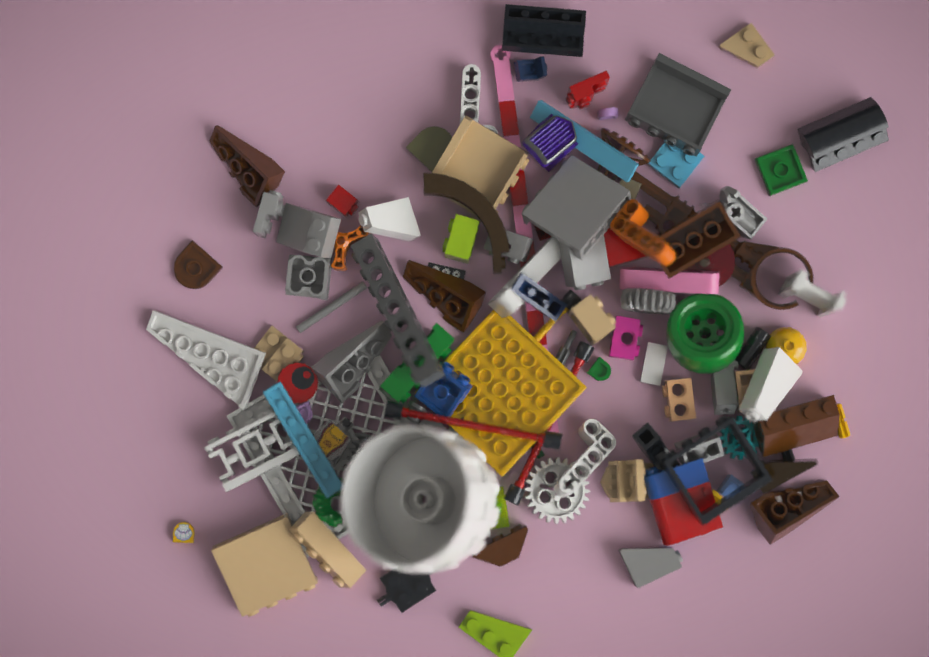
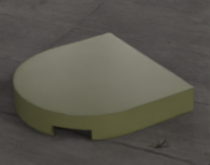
(430, 146)

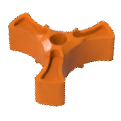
(343, 244)

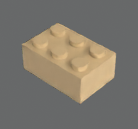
(592, 319)

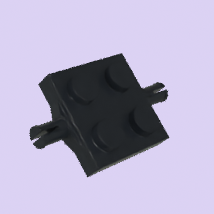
(406, 588)

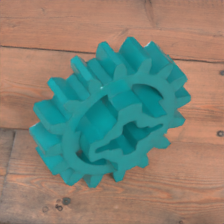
(732, 444)

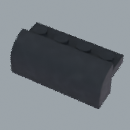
(544, 30)
(844, 133)

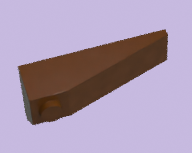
(250, 166)
(451, 295)
(786, 510)

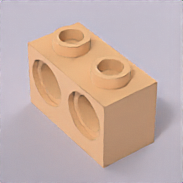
(685, 399)

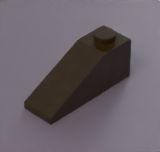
(784, 470)

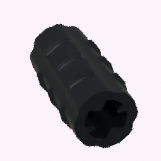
(752, 348)

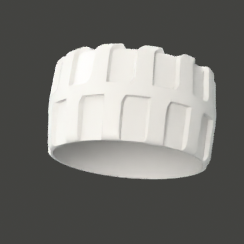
(386, 492)

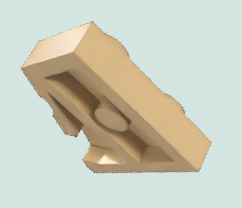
(748, 46)

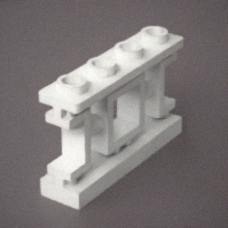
(259, 463)

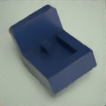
(530, 69)

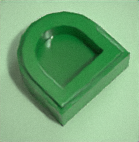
(600, 370)

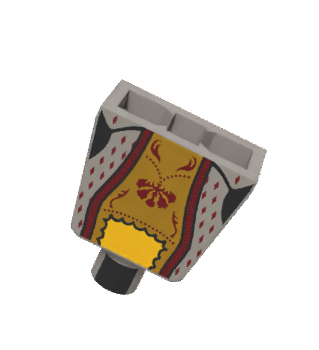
(334, 439)

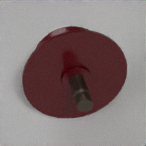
(720, 261)

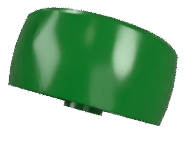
(698, 353)

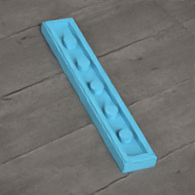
(592, 145)
(303, 439)

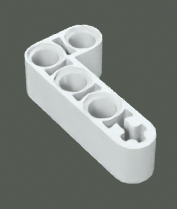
(472, 104)
(583, 463)

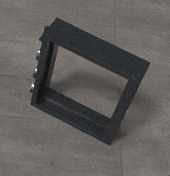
(734, 497)

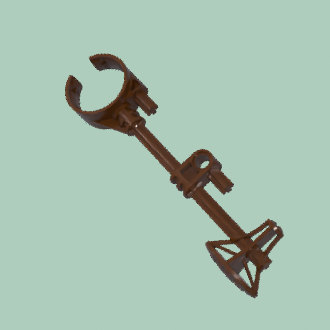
(677, 210)

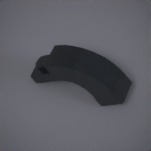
(652, 446)

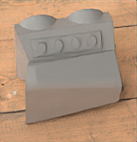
(308, 276)

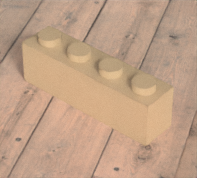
(327, 550)

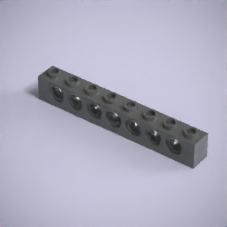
(431, 369)

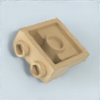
(279, 352)

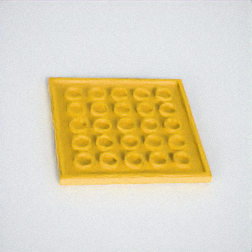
(513, 387)

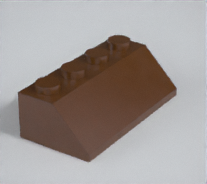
(698, 237)
(797, 426)

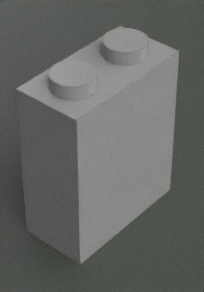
(590, 270)

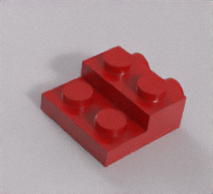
(582, 92)

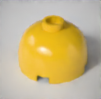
(790, 341)

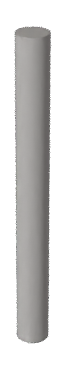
(331, 307)

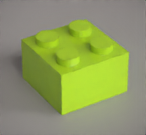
(462, 238)

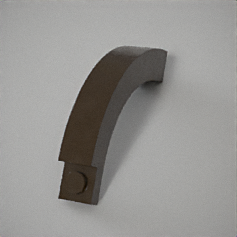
(459, 191)

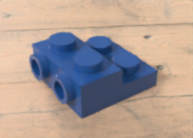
(445, 393)

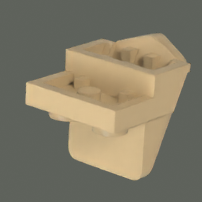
(625, 480)

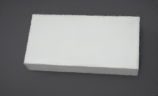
(653, 363)

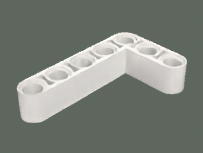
(506, 300)

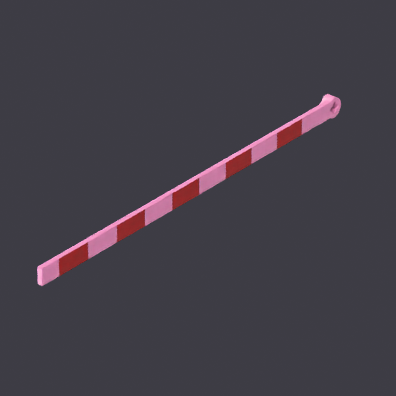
(519, 191)

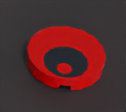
(299, 381)

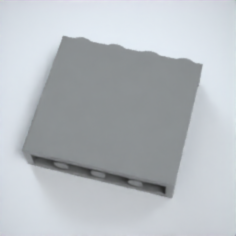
(576, 205)

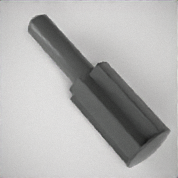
(564, 351)

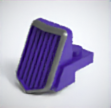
(551, 141)

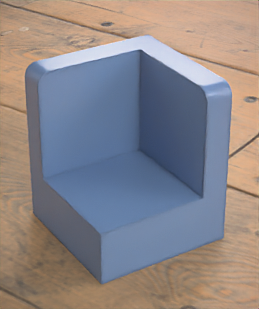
(728, 485)

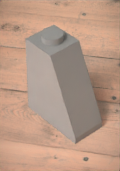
(650, 563)

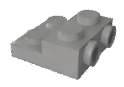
(270, 208)

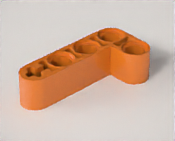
(628, 227)

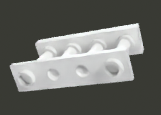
(798, 285)

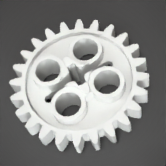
(552, 508)

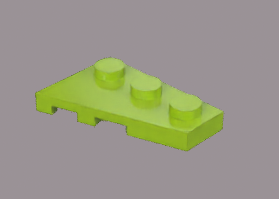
(495, 634)

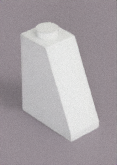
(391, 220)

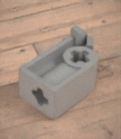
(745, 216)
(724, 390)

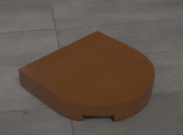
(195, 267)

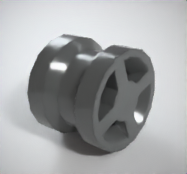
(412, 405)

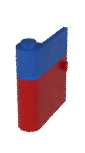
(670, 510)

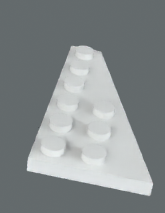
(216, 358)

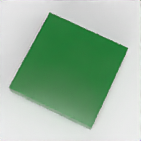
(781, 170)

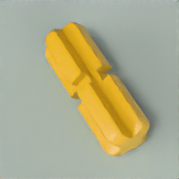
(843, 430)

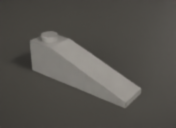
(346, 364)

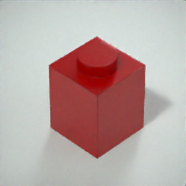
(343, 201)

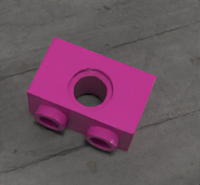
(617, 347)

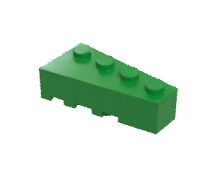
(400, 383)

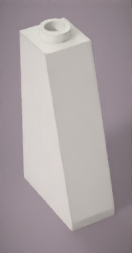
(769, 384)

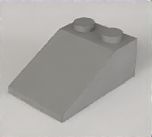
(308, 231)

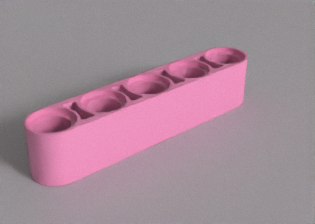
(684, 282)

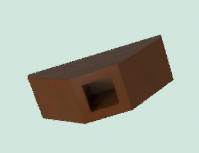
(504, 548)

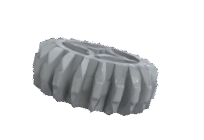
(648, 301)

